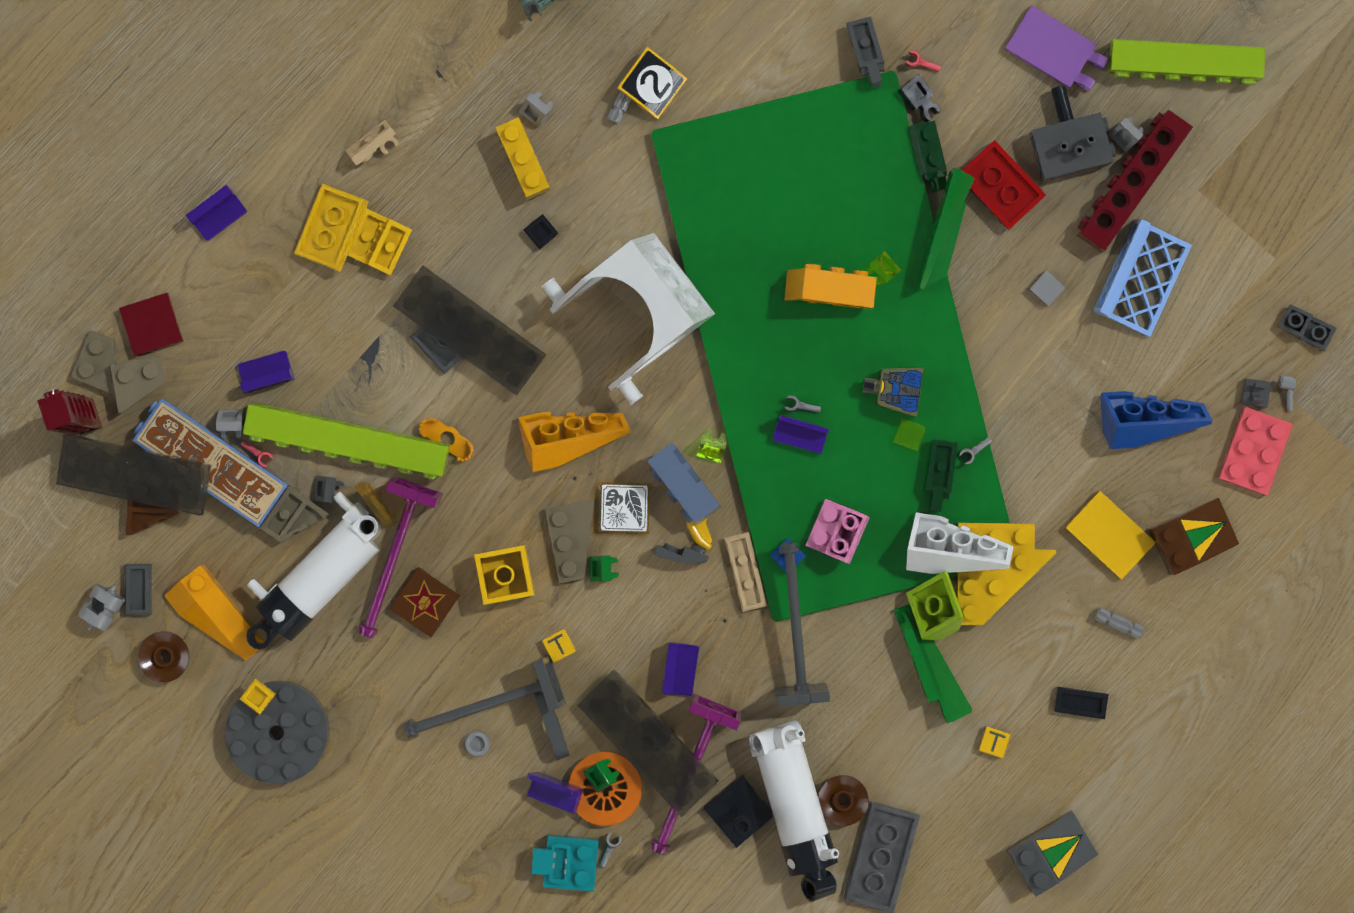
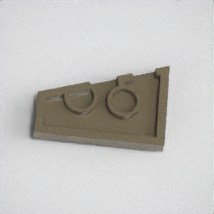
(570, 536)

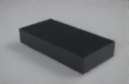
(1081, 702)

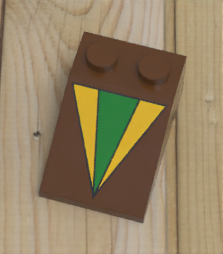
(1194, 537)

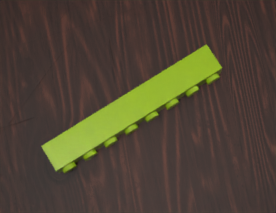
(346, 439)

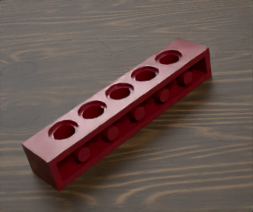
(1176, 131)
(69, 412)

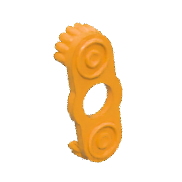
(433, 429)

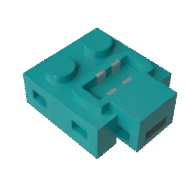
(567, 862)

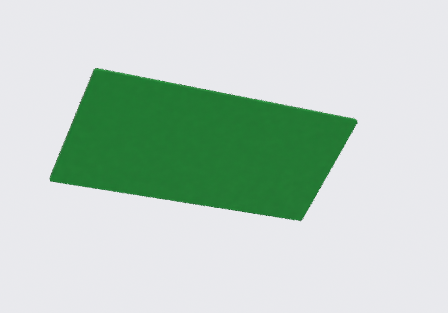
(829, 186)

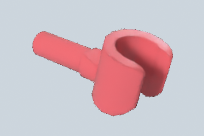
(921, 62)
(257, 453)

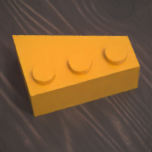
(831, 286)

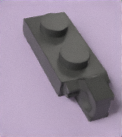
(866, 49)

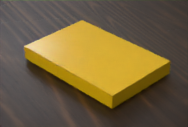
(331, 227)
(1110, 535)

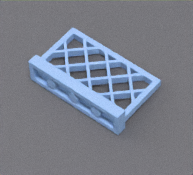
(1121, 273)

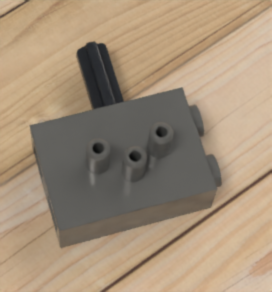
(1071, 143)

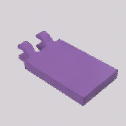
(1054, 49)

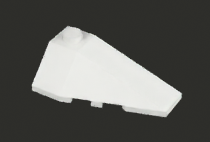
(943, 547)

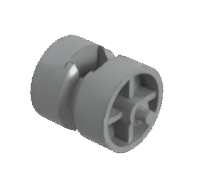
(103, 603)

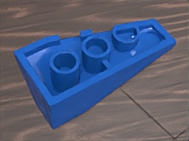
(1140, 421)

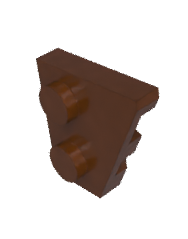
(142, 516)

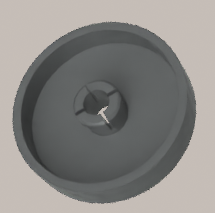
(281, 759)

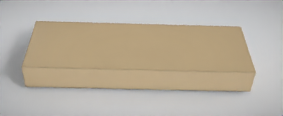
(745, 571)

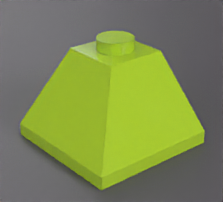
(936, 608)

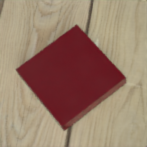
(151, 324)

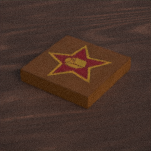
(424, 602)

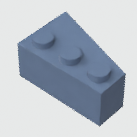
(683, 484)

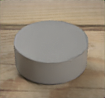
(477, 743)

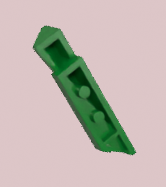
(945, 228)
(932, 669)

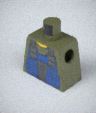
(897, 389)

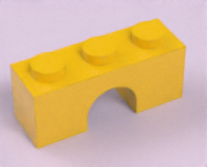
(523, 158)

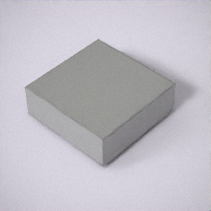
(1046, 288)

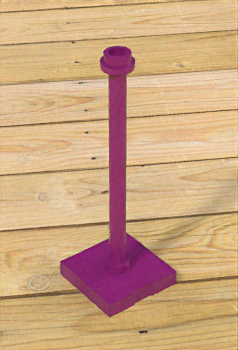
(413, 495)
(714, 715)

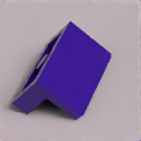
(216, 213)
(265, 372)
(800, 434)
(680, 669)
(554, 792)

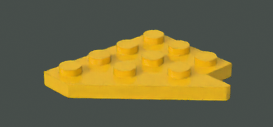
(986, 591)

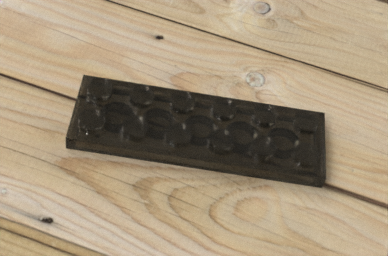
(469, 330)
(133, 474)
(648, 743)

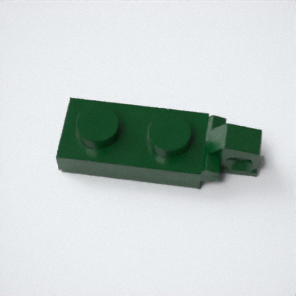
(929, 154)
(940, 472)

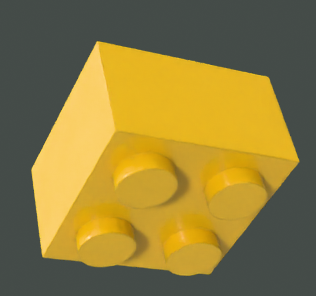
(504, 574)

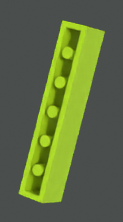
(1186, 61)

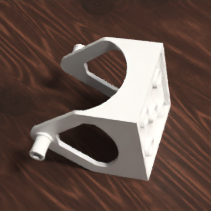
(666, 289)

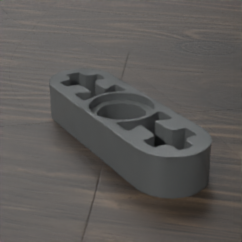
(553, 727)

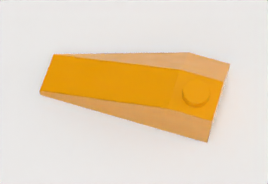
(559, 439)
(209, 608)

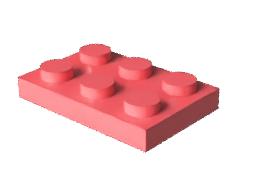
(1255, 451)

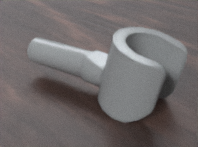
(1289, 384)
(802, 405)
(974, 450)
(609, 849)

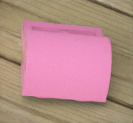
(837, 531)

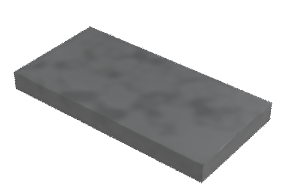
(882, 857)

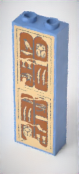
(233, 475)

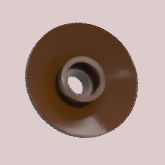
(152, 663)
(853, 809)

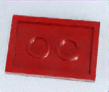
(1002, 185)

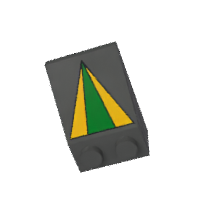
(1052, 853)

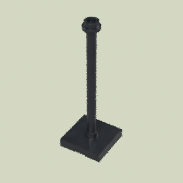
(739, 811)

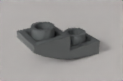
(1307, 328)
(690, 555)

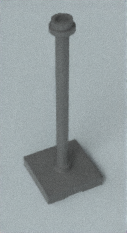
(546, 684)
(801, 691)

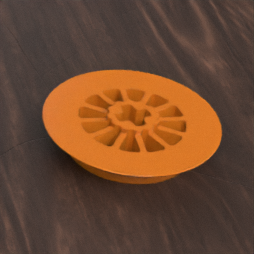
(627, 806)

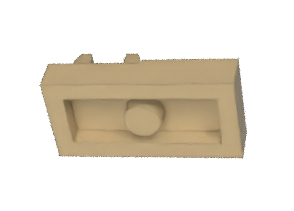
(367, 145)

